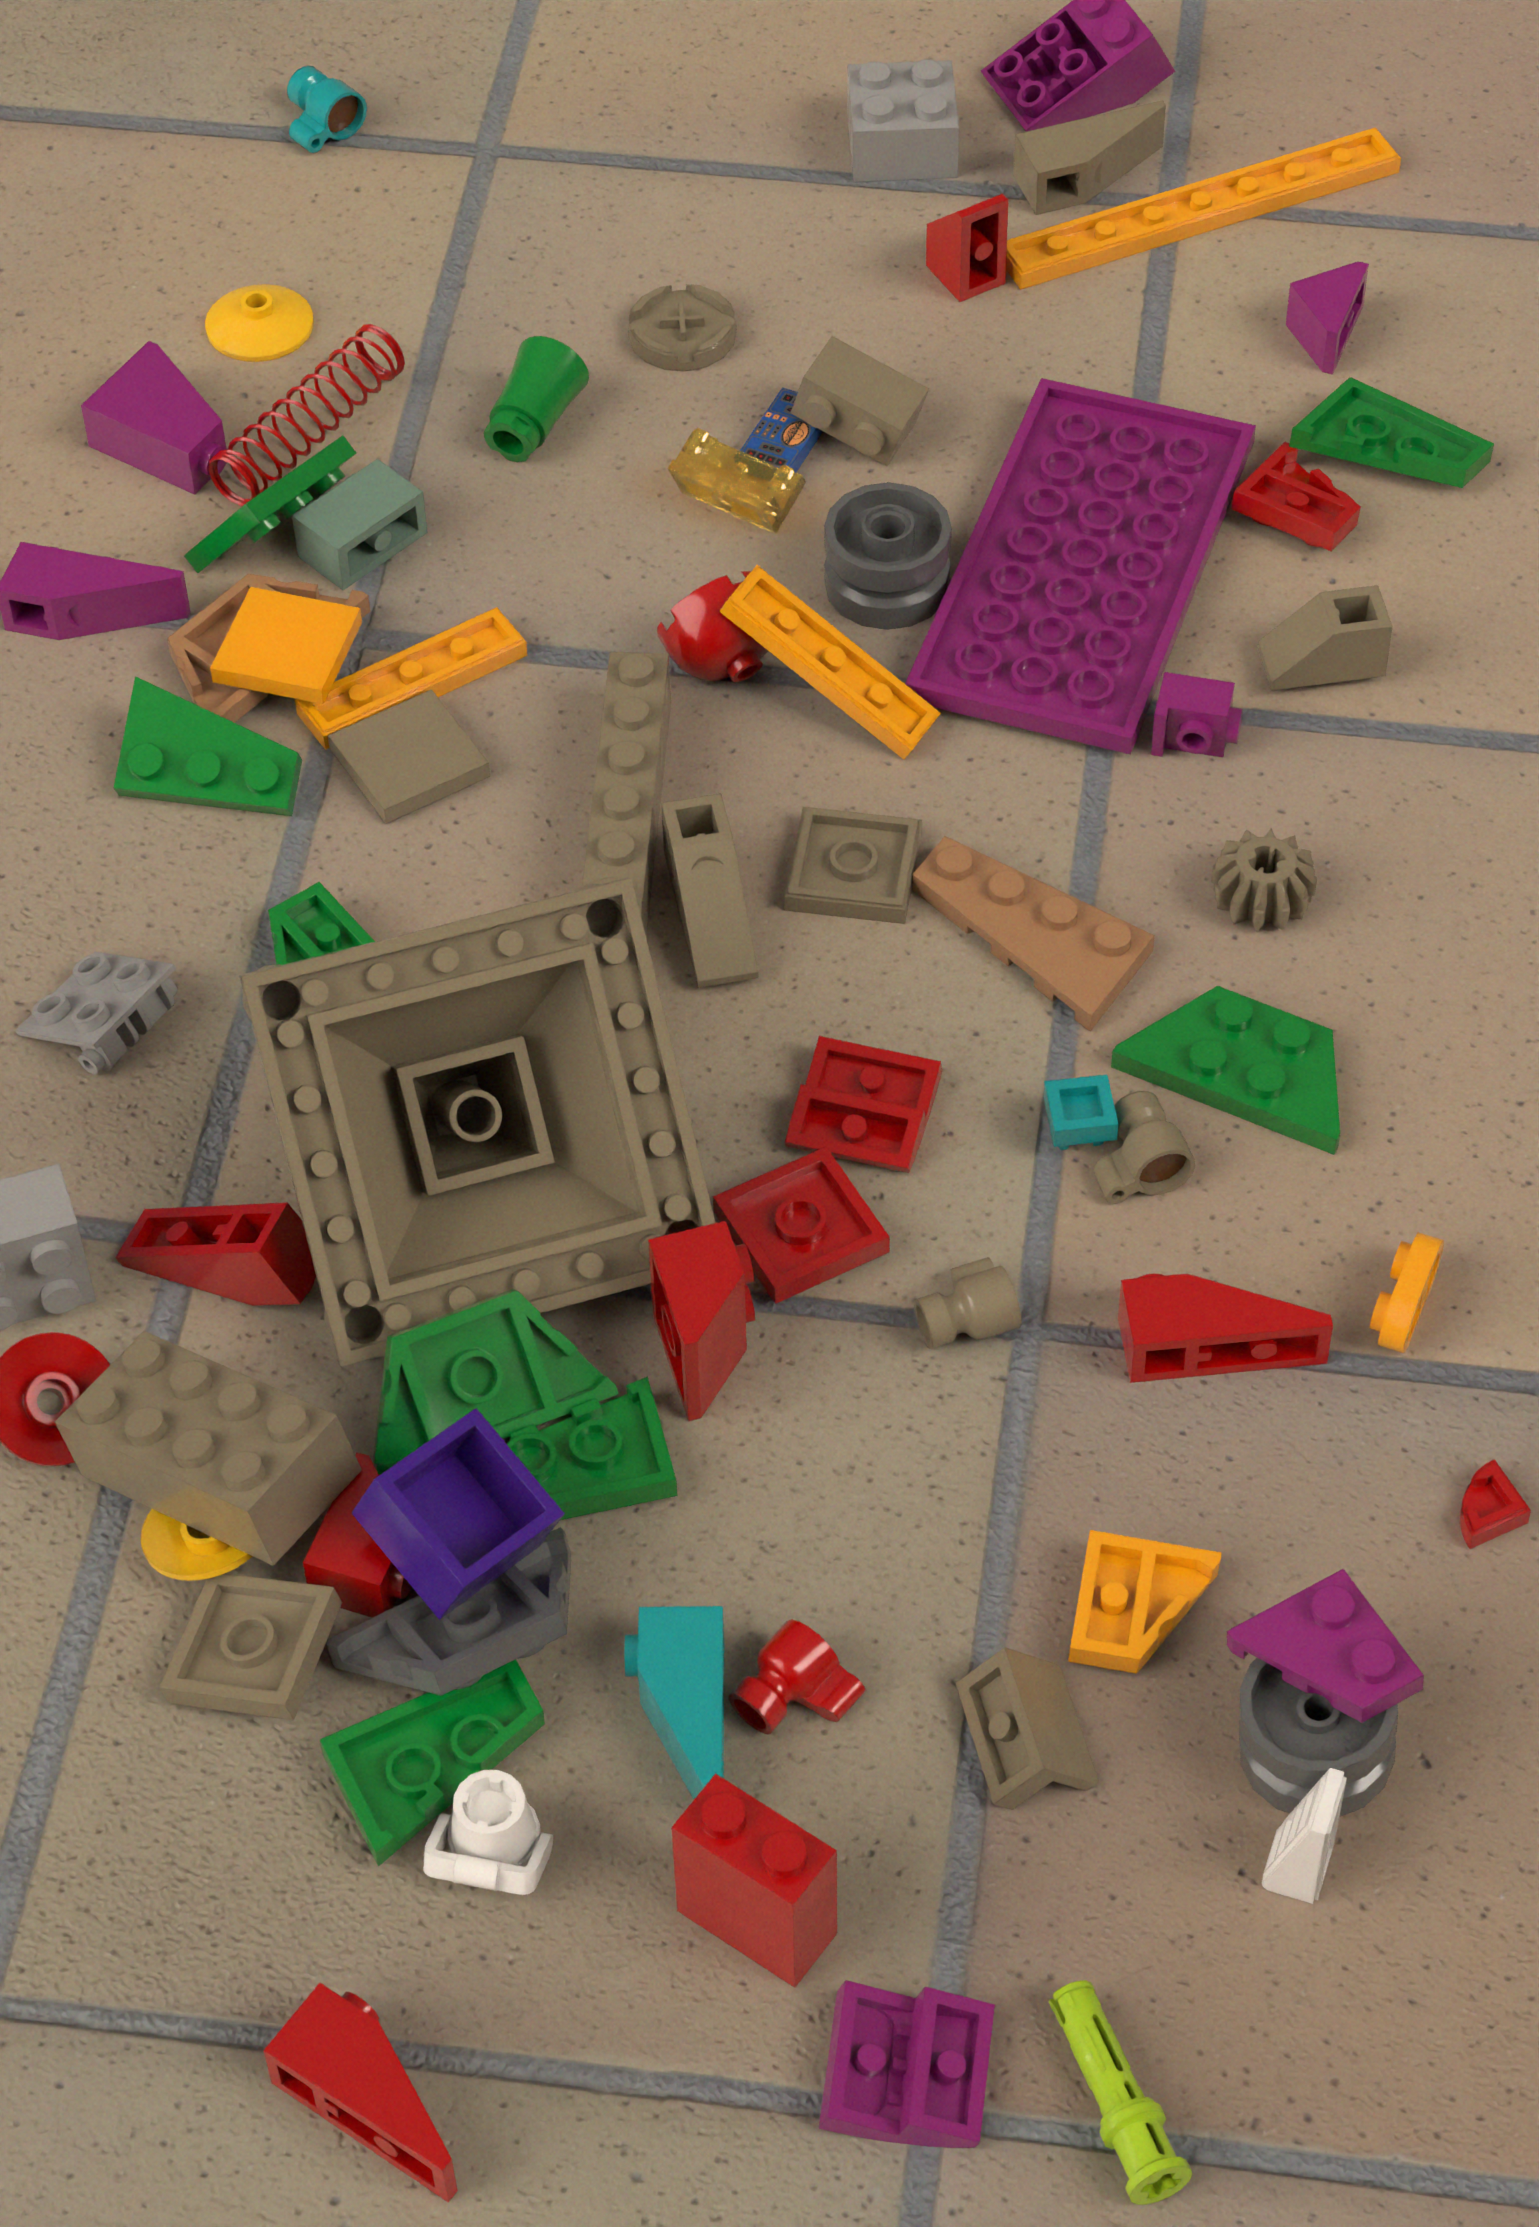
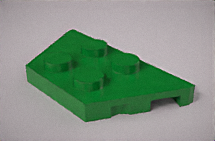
(1243, 1063)
(484, 1358)

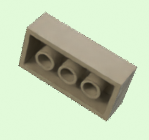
(209, 1447)

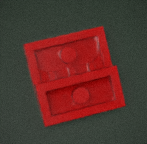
(864, 1104)

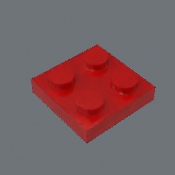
(802, 1224)

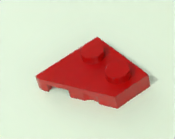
(1297, 502)

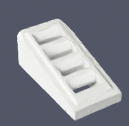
(1306, 1841)

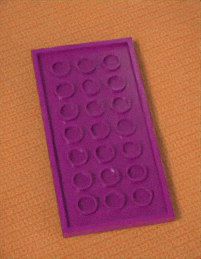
(1082, 565)

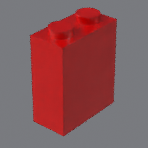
(755, 1880)

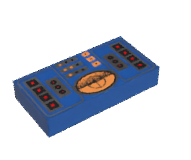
(782, 436)

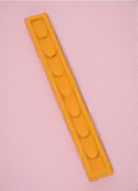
(1199, 207)

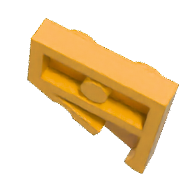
(1134, 1598)

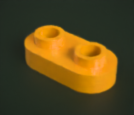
(1415, 1271)

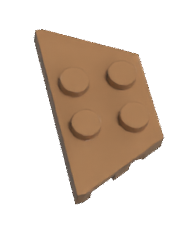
(199, 640)

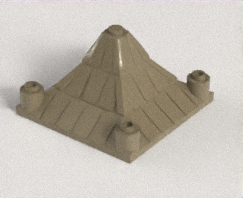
(479, 1113)

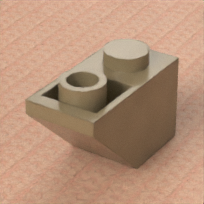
(1329, 640)

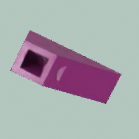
(84, 594)

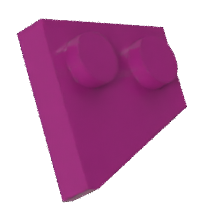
(1332, 1646)

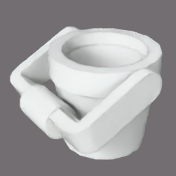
(490, 1837)

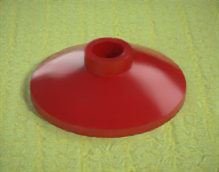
(38, 1365)

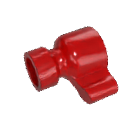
(799, 1669)

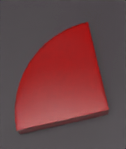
(1491, 1506)

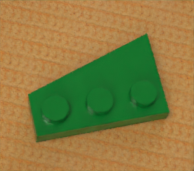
(284, 496)

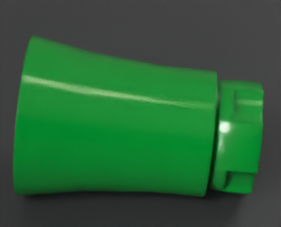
(536, 394)

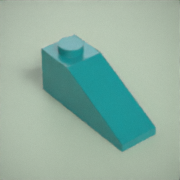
(682, 1685)

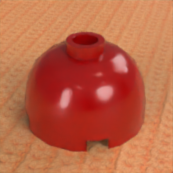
(706, 640)

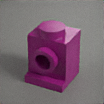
(1195, 716)

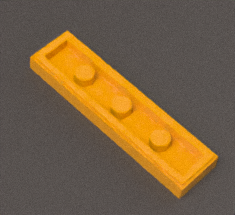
(830, 662)
(435, 664)

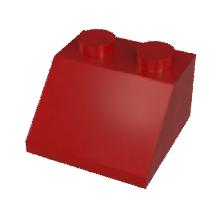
(701, 1308)

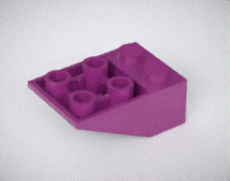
(1079, 65)

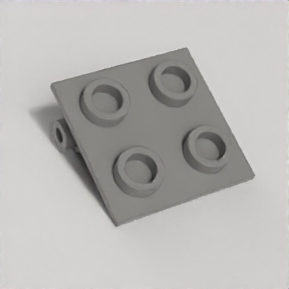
(103, 1007)

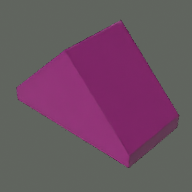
(1326, 310)

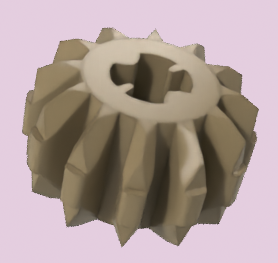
(1264, 879)

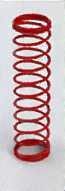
(372, 366)

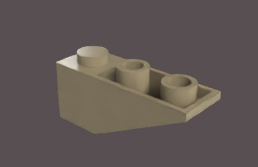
(1083, 157)
(708, 889)

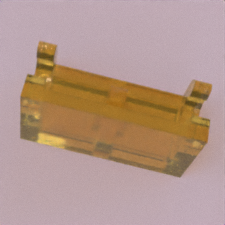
(735, 481)

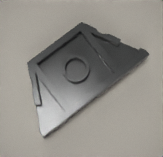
(493, 1627)

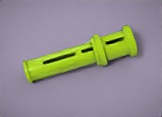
(1129, 2119)

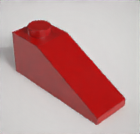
(228, 1250)
(1209, 1328)
(347, 2072)

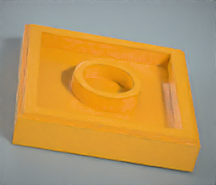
(286, 645)

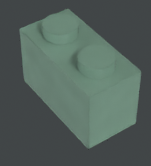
(360, 524)

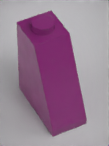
(155, 421)

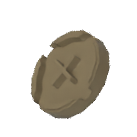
(682, 327)

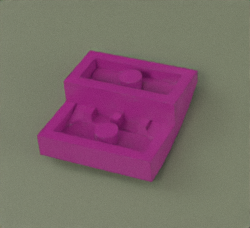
(907, 2067)

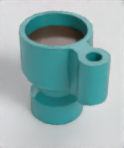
(328, 107)

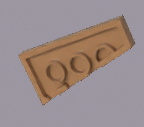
(1050, 935)

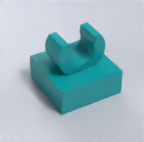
(1080, 1111)

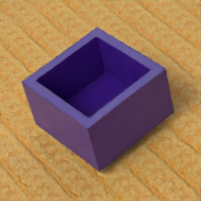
(457, 1513)

